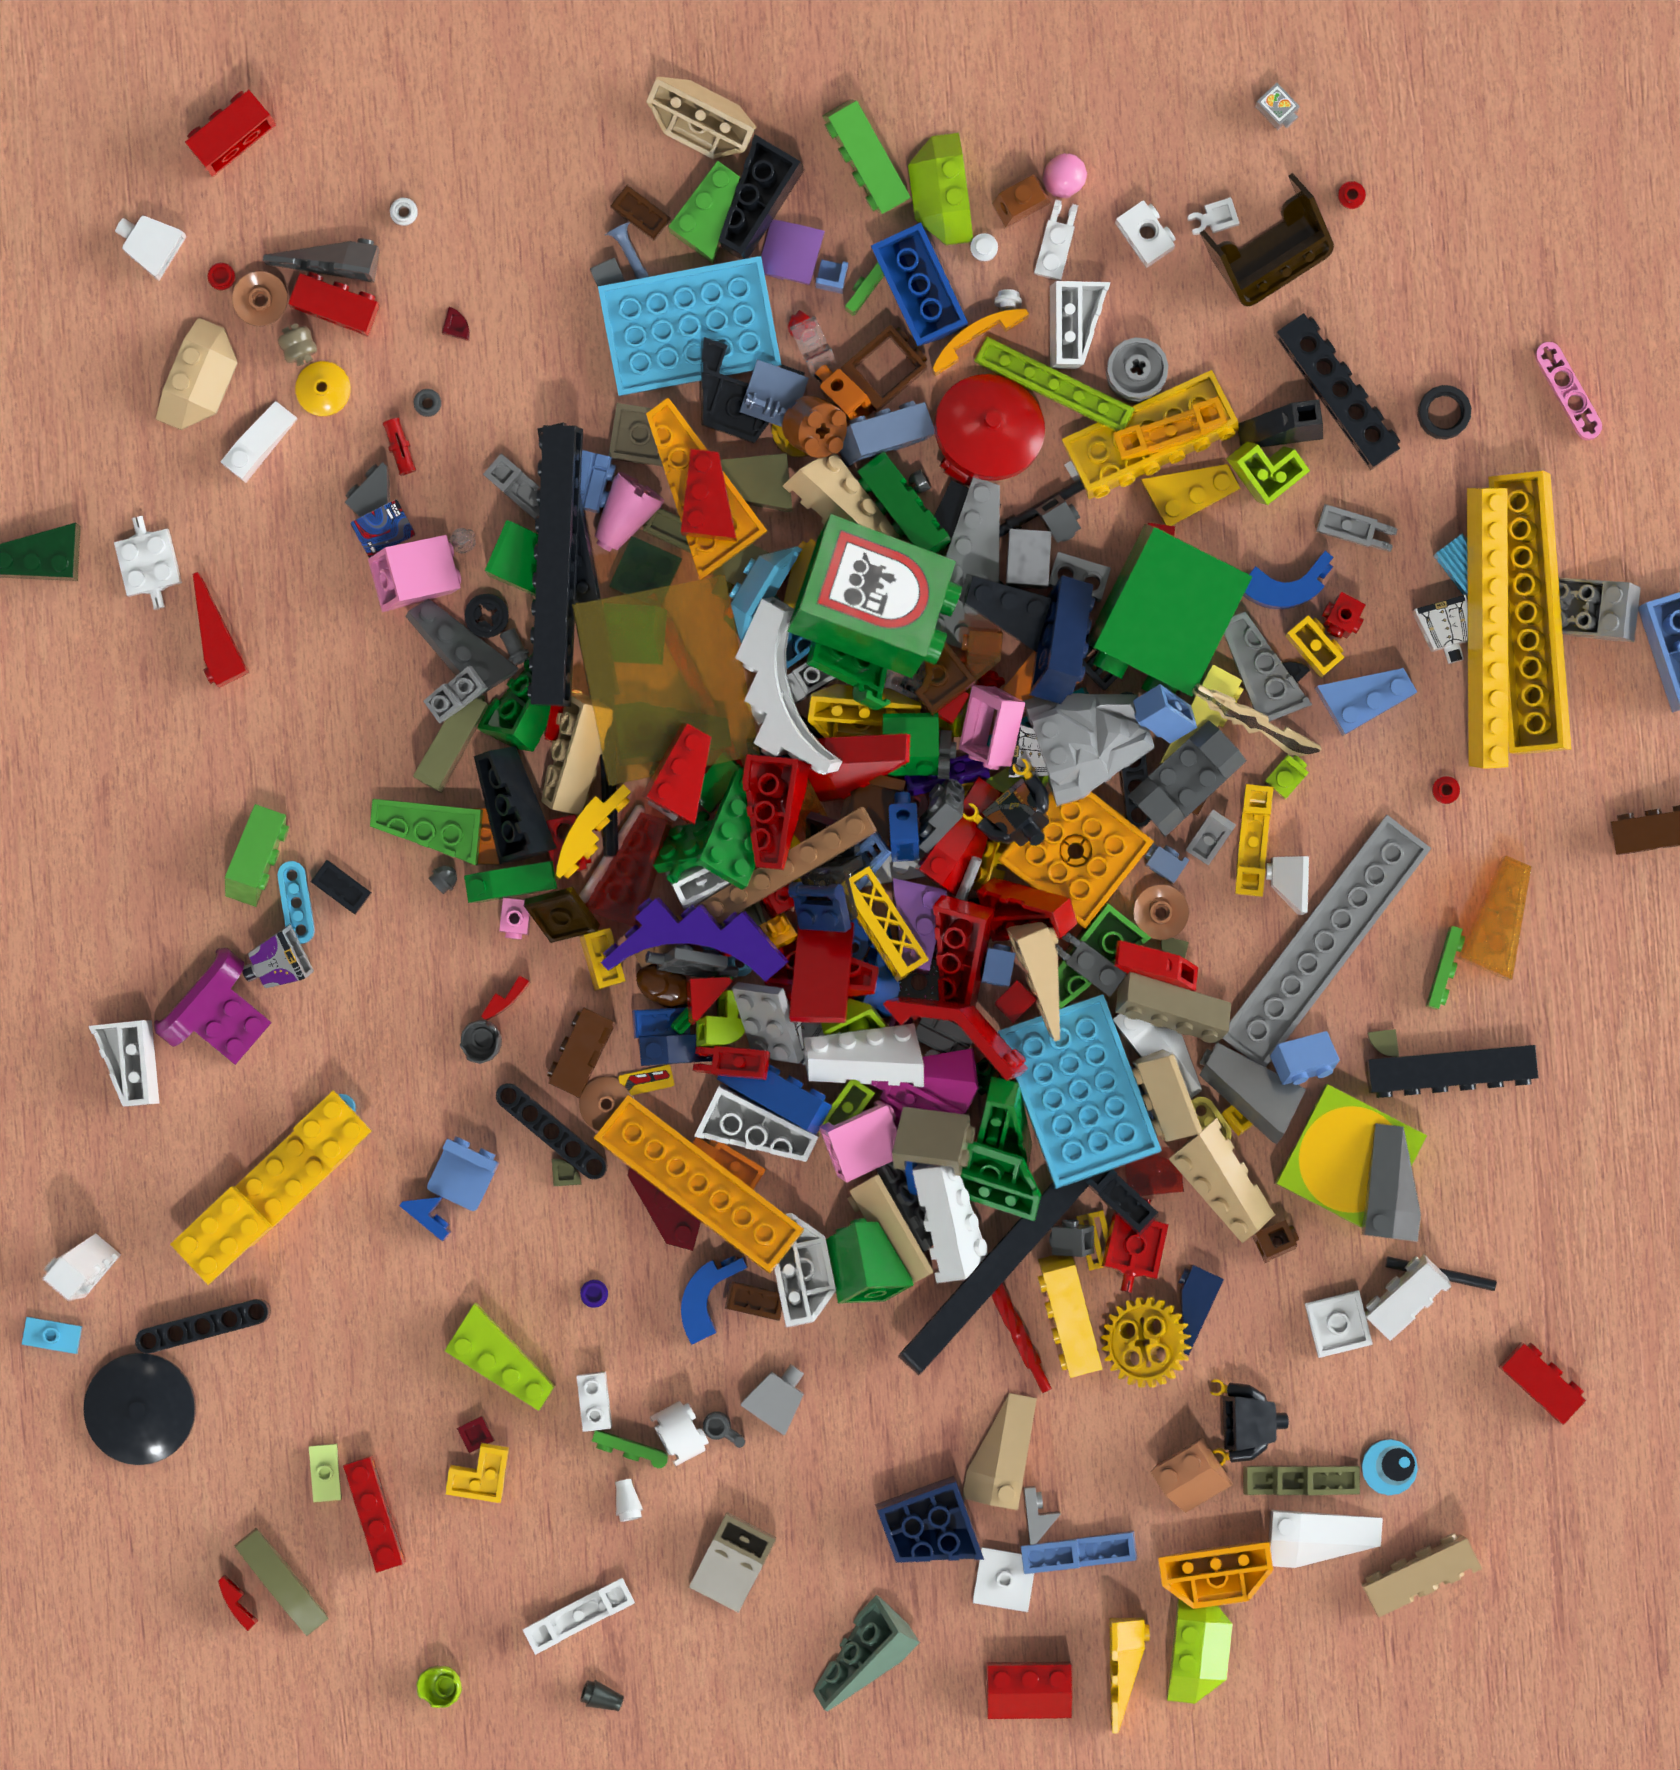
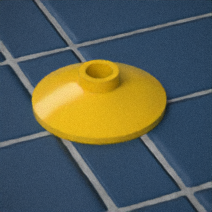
(330, 400)

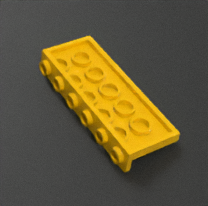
(1098, 457)

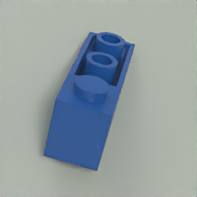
(886, 987)

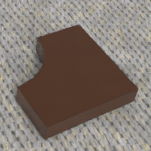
(944, 681)

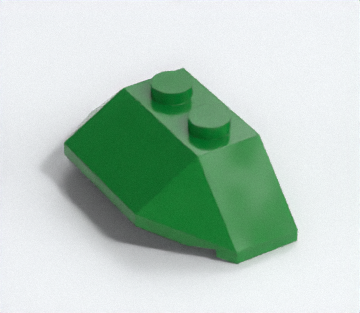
(1000, 1181)

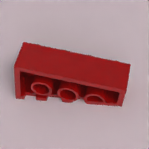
(962, 947)

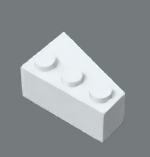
(130, 1060)
(1406, 1296)

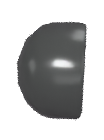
(480, 1041)

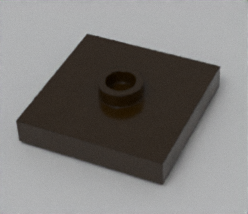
(561, 914)

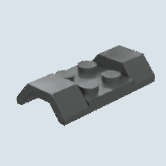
(1187, 777)

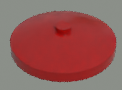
(989, 427)

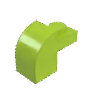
(724, 1028)

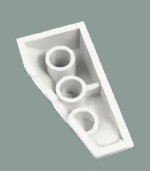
(1149, 1039)

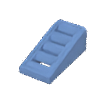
(879, 859)

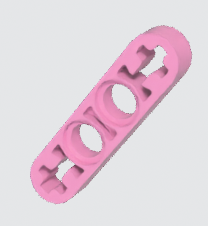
(1572, 389)

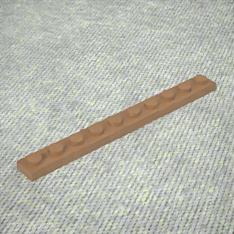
(766, 881)

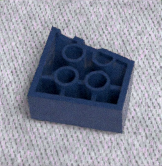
(929, 1524)

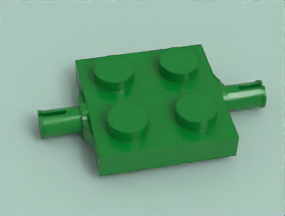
(682, 847)

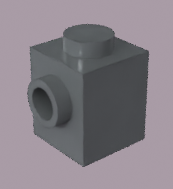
(1059, 518)
(1072, 1239)

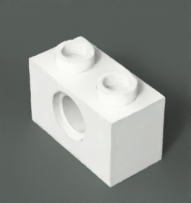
(1151, 249)
(594, 1401)

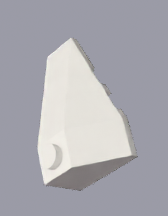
(1313, 1537)

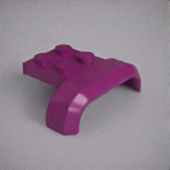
(216, 1011)

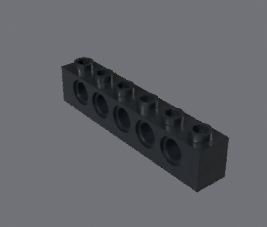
(1307, 328)

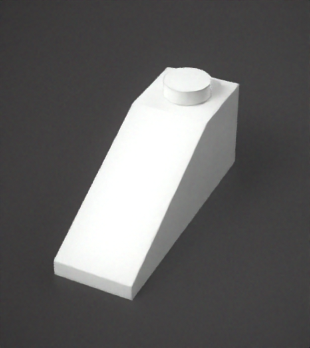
(258, 441)

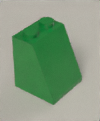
(514, 558)
(865, 1264)

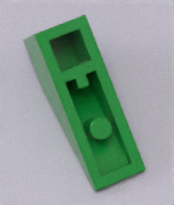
(510, 882)

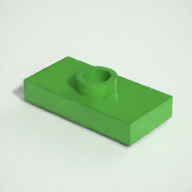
(863, 289)

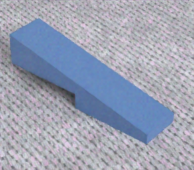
(1079, 1552)

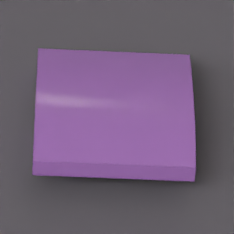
(791, 251)

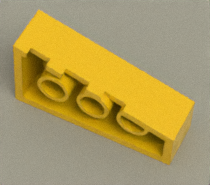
(1070, 1315)

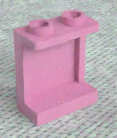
(861, 1141)

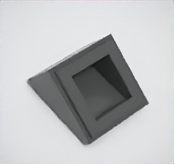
(607, 273)

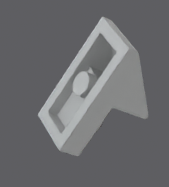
(1210, 837)
(1037, 1523)

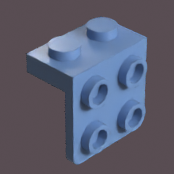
(463, 1173)

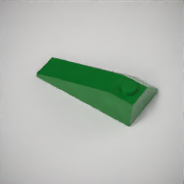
(514, 717)

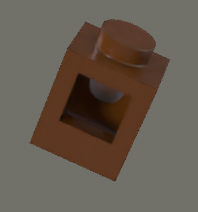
(1280, 1230)

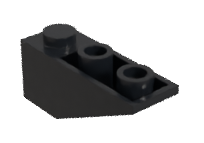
(1284, 425)

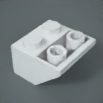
(697, 885)

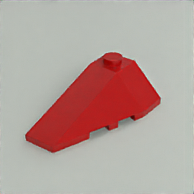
(774, 800)

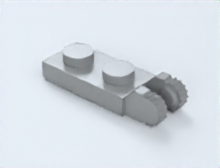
(1353, 527)

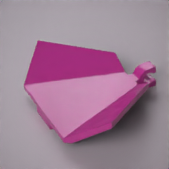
(948, 1085)

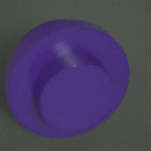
(594, 1293)

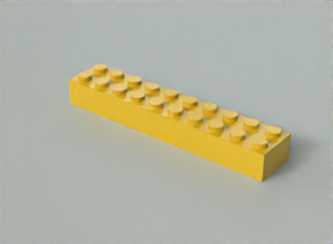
(1535, 636)

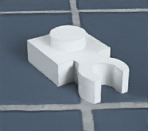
(1218, 216)

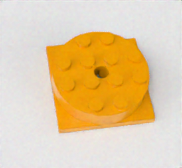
(1109, 854)

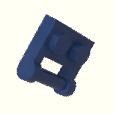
(820, 914)

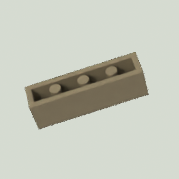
(1173, 1007)

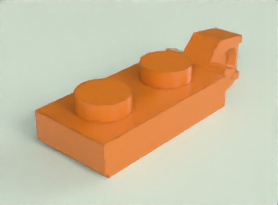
(733, 1161)

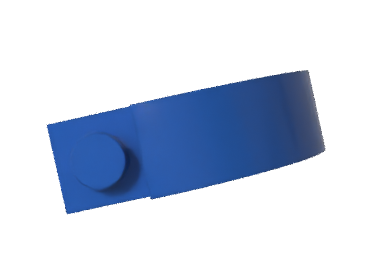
(1286, 595)
(695, 1297)

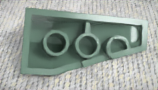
(872, 1649)

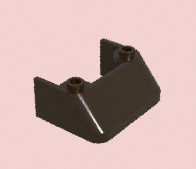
(1278, 254)

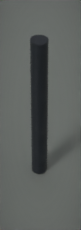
(1453, 1276)

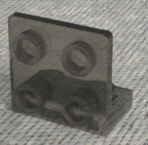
(835, 872)

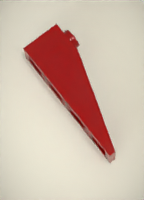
(219, 650)

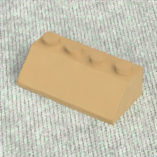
(878, 1206)

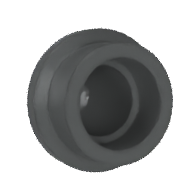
(444, 878)

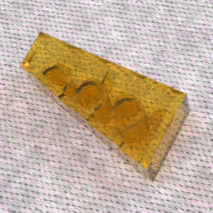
(1497, 926)

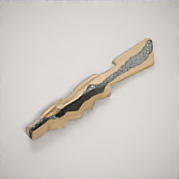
(1255, 721)

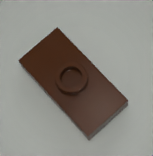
(640, 212)
(754, 1301)

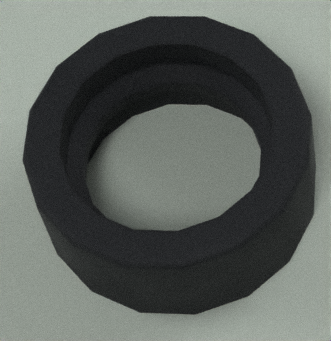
(1459, 397)

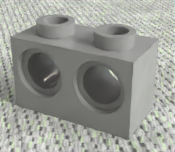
(1081, 570)

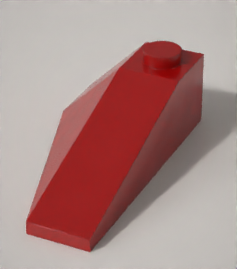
(862, 761)
(951, 855)
(862, 977)

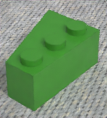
(705, 212)
(255, 855)

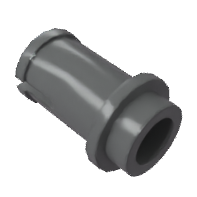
(514, 647)

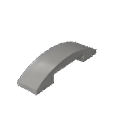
(514, 484)

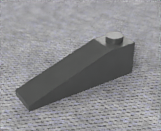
(1391, 1194)

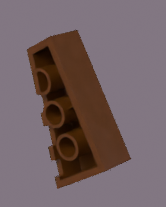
(1646, 832)

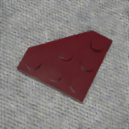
(673, 1222)

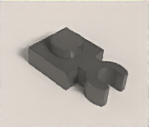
(946, 751)

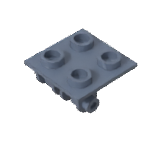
(772, 392)

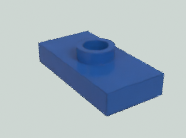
(656, 1022)

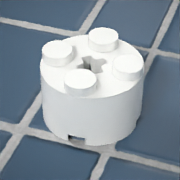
(679, 1432)

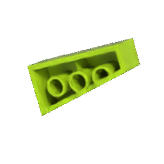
(495, 1356)

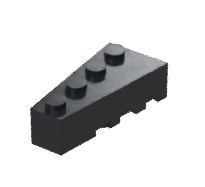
(759, 195)
(512, 806)

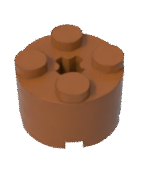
(815, 427)

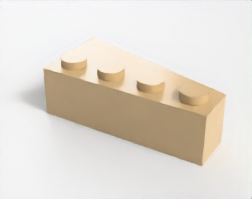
(574, 757)
(1223, 1181)
(1421, 1574)

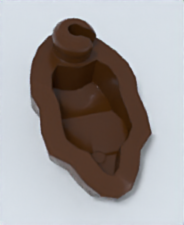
(663, 986)

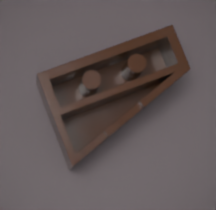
(580, 1052)

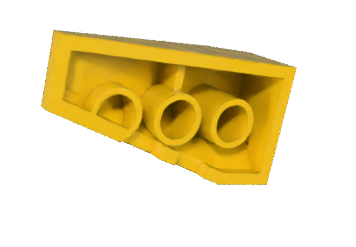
(1126, 1651)

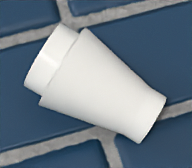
(627, 1502)

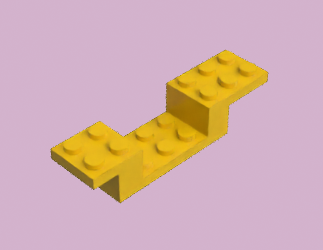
(271, 1188)

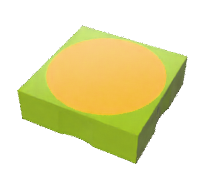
(1335, 1154)

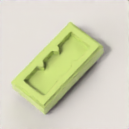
(325, 1473)

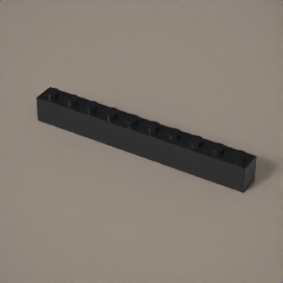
(556, 565)

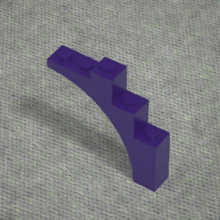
(660, 926)

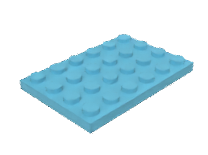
(661, 319)
(1081, 1093)

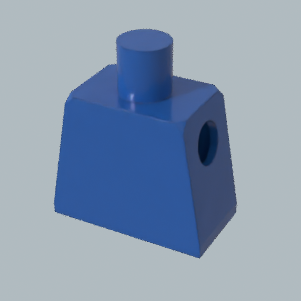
(904, 828)

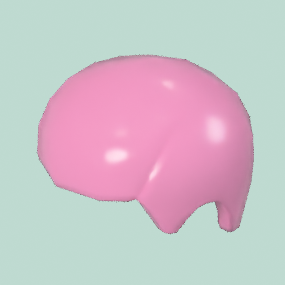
(1064, 175)

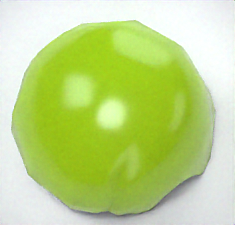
(439, 1686)

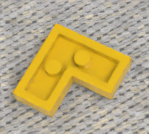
(482, 1483)

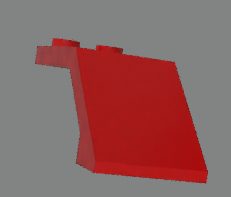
(1006, 1061)

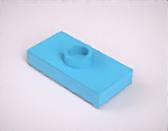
(52, 1335)

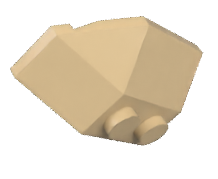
(700, 117)
(197, 376)

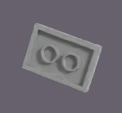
(767, 1021)

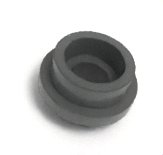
(427, 394)

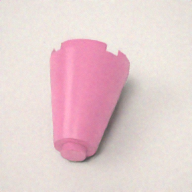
(625, 511)

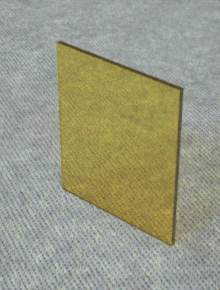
(661, 664)

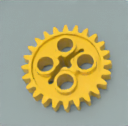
(1170, 1339)

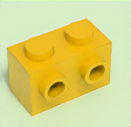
(1315, 646)

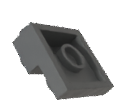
(942, 814)

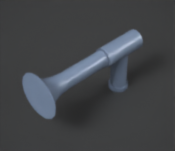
(620, 234)

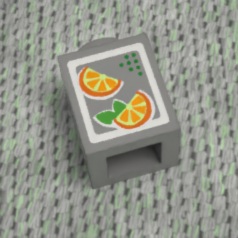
(1278, 107)

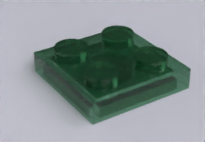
(644, 568)

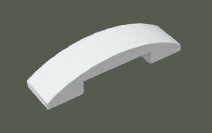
(578, 1615)

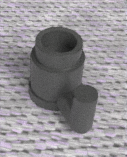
(719, 1426)

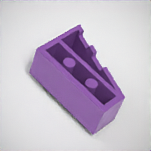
(916, 908)

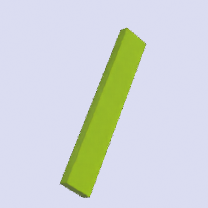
(1054, 385)

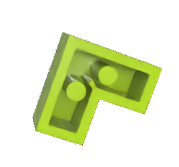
(1266, 476)
(849, 1102)

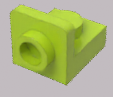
(1287, 775)

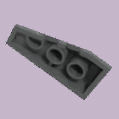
(343, 259)

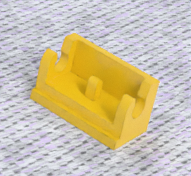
(594, 946)

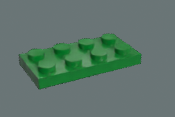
(729, 843)

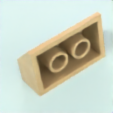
(1166, 1096)

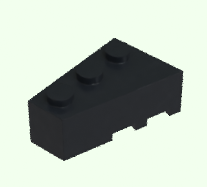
(1008, 607)

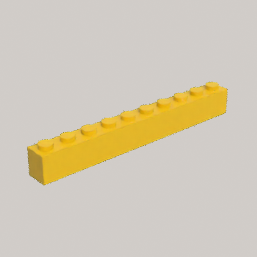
(1487, 627)

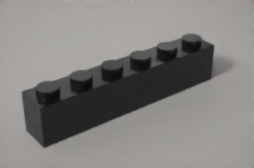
(1452, 1069)

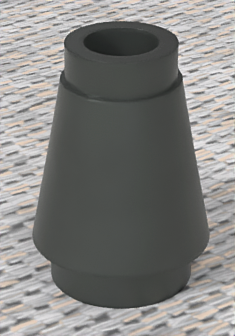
(600, 1696)

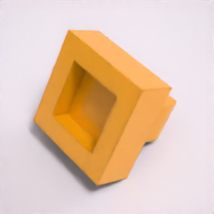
(779, 931)

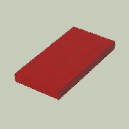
(821, 976)

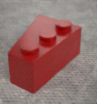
(706, 499)
(680, 774)
(1025, 905)

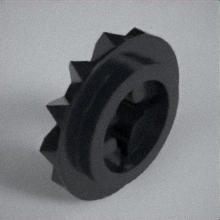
(473, 613)

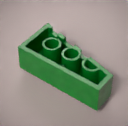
(902, 504)

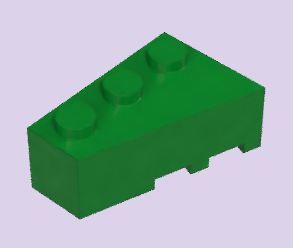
(1005, 1120)

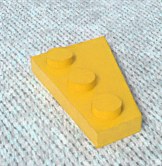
(1188, 492)

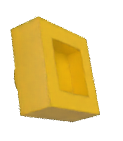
(1236, 1120)

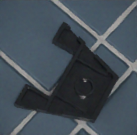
(724, 396)

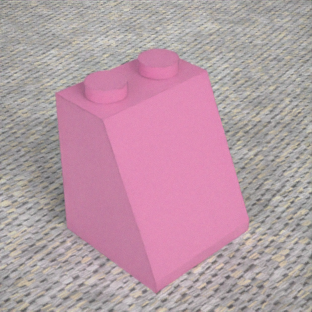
(414, 572)

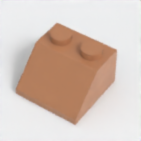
(1191, 1475)

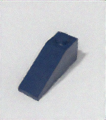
(669, 1050)
(1197, 1296)

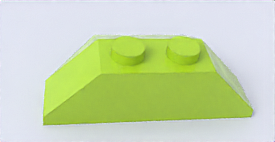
(941, 190)
(1198, 1652)

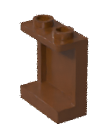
(876, 801)

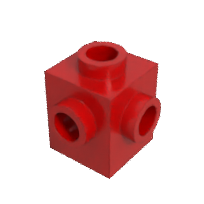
(1349, 609)

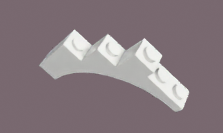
(770, 694)

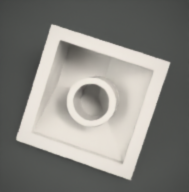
(1290, 880)

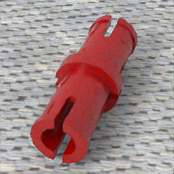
(393, 430)

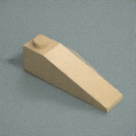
(1039, 956)
(1000, 1463)

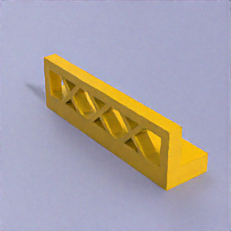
(877, 933)

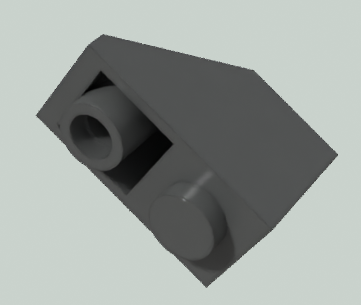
(372, 492)

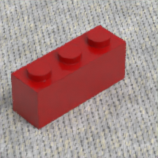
(334, 303)
(1543, 1382)

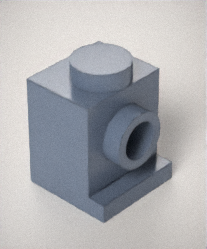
(1165, 862)

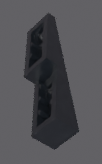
(1123, 1200)

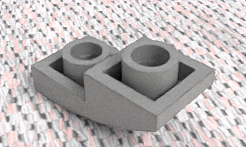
(455, 695)

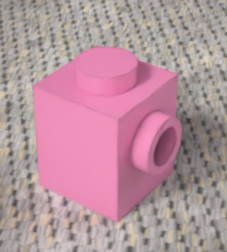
(514, 918)

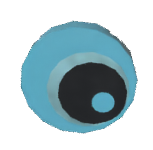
(1389, 1467)

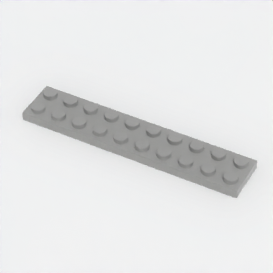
(1325, 941)

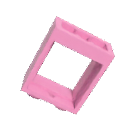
(978, 723)

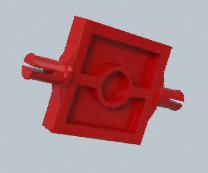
(1133, 1253)

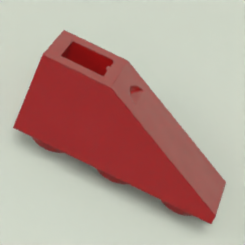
(1156, 965)

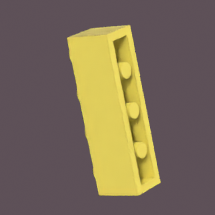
(1215, 680)

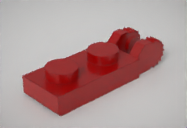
(734, 1062)

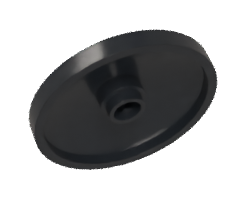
(139, 1408)

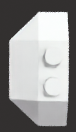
(805, 1277)

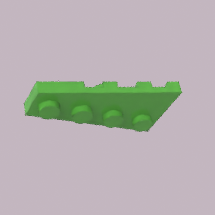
(437, 827)

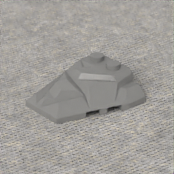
(1086, 740)

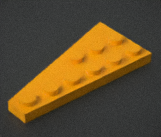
(674, 442)

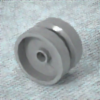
(1141, 354)

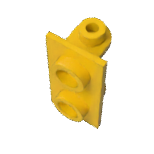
(988, 866)

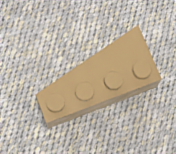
(834, 490)

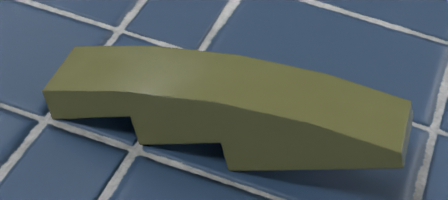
(1301, 1480)
(281, 1581)

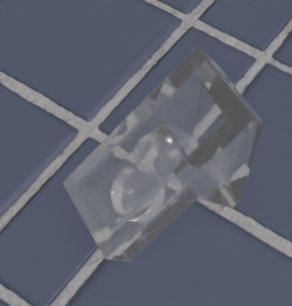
(813, 345)

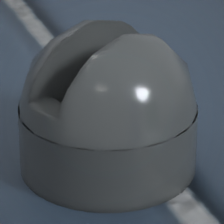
(921, 481)

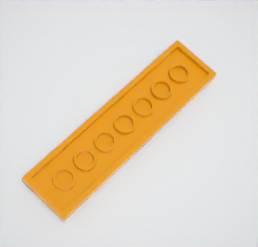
(699, 1184)

